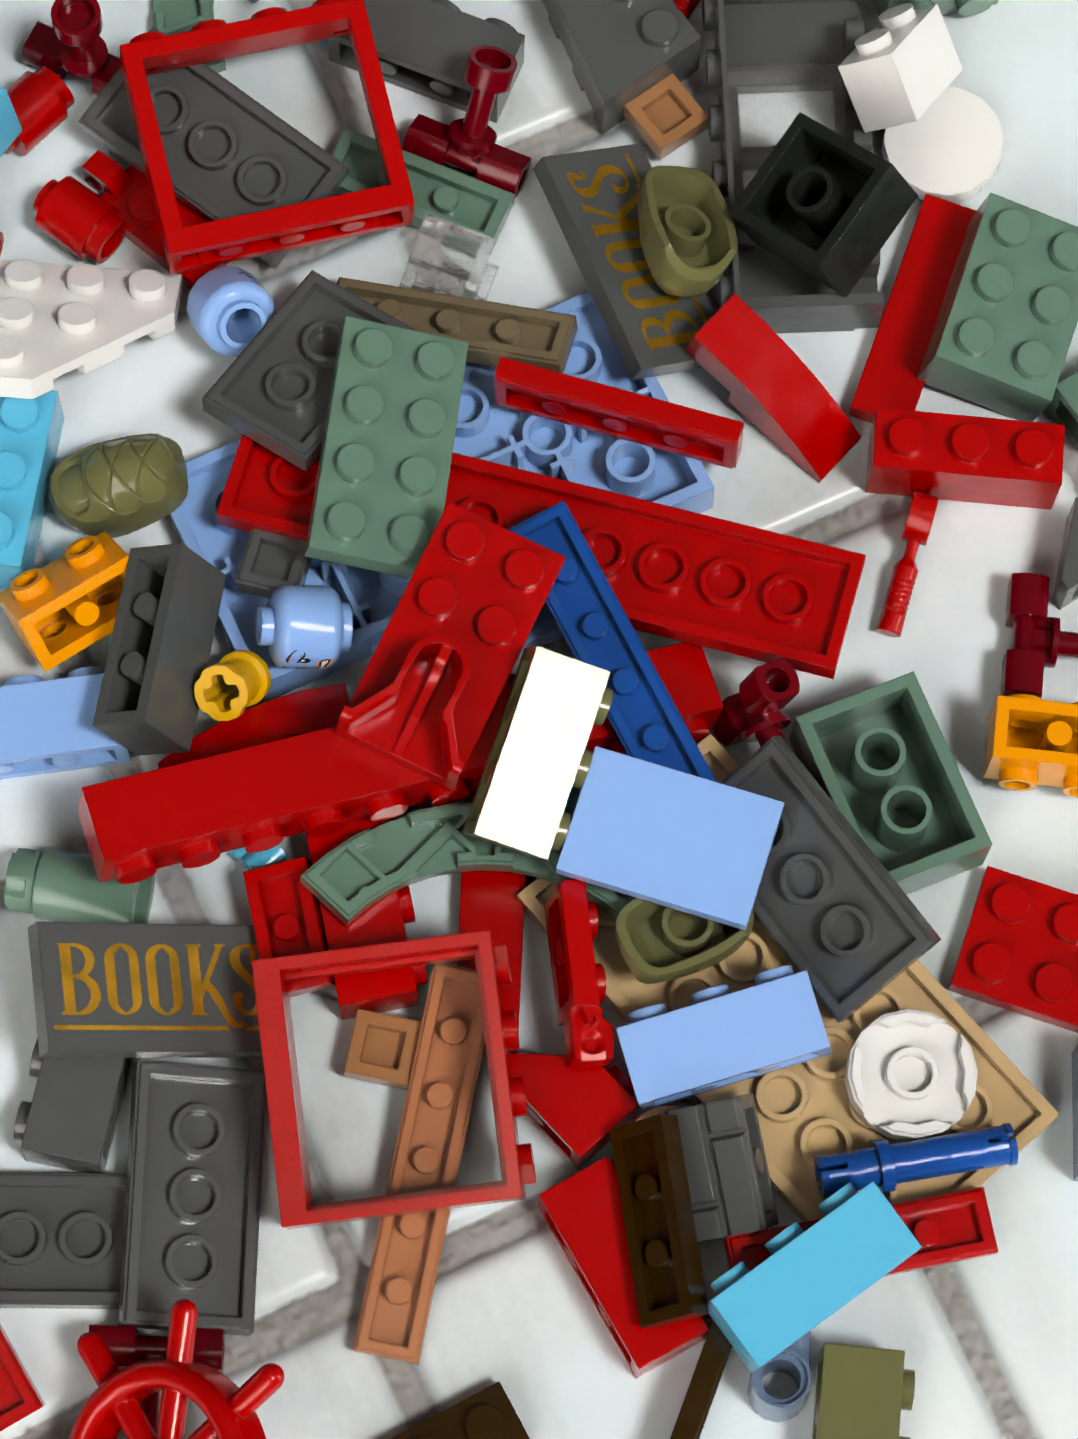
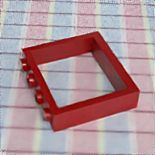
(283, 226)
(283, 1086)

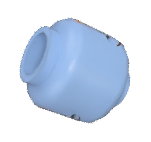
(228, 309)
(305, 626)

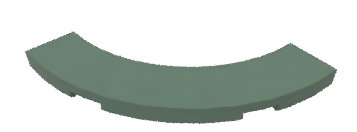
(417, 849)

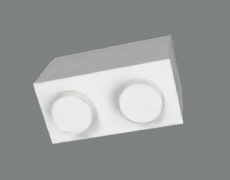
(900, 67)

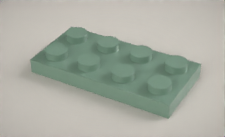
(386, 446)

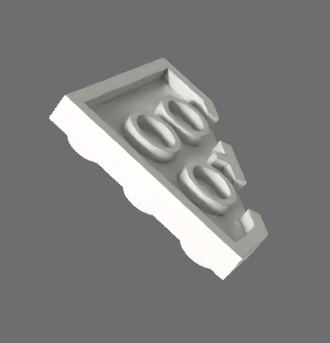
(75, 319)

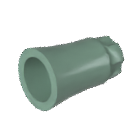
(66, 889)

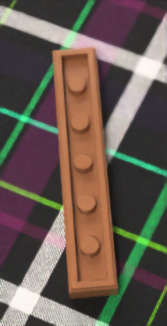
(424, 1159)

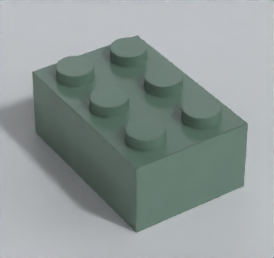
(1007, 311)
(894, 781)

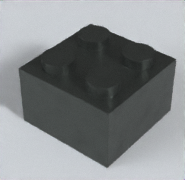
(823, 204)

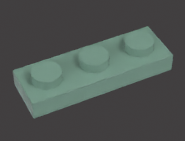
(434, 186)

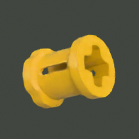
(249, 683)

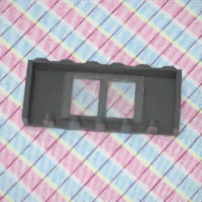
(767, 69)

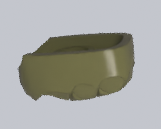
(684, 230)
(119, 484)
(671, 944)

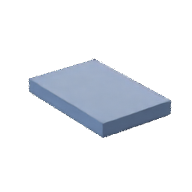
(670, 838)

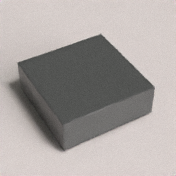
(270, 563)

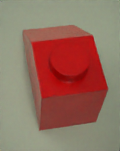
(574, 1103)

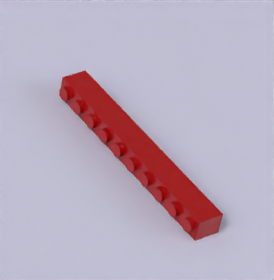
(309, 786)

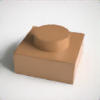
(666, 116)
(382, 1049)

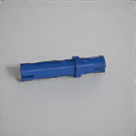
(916, 1159)

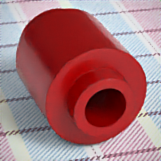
(40, 105)
(79, 219)

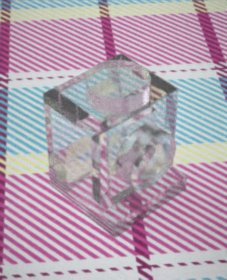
(450, 260)

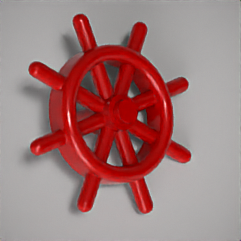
(119, 1392)

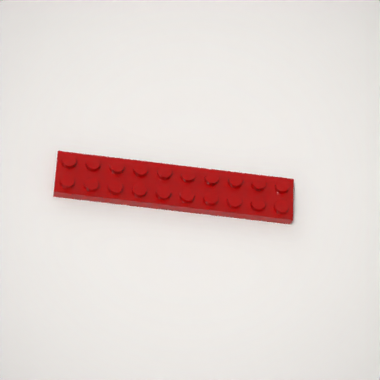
(667, 565)

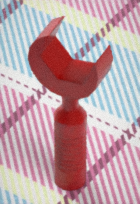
(905, 570)

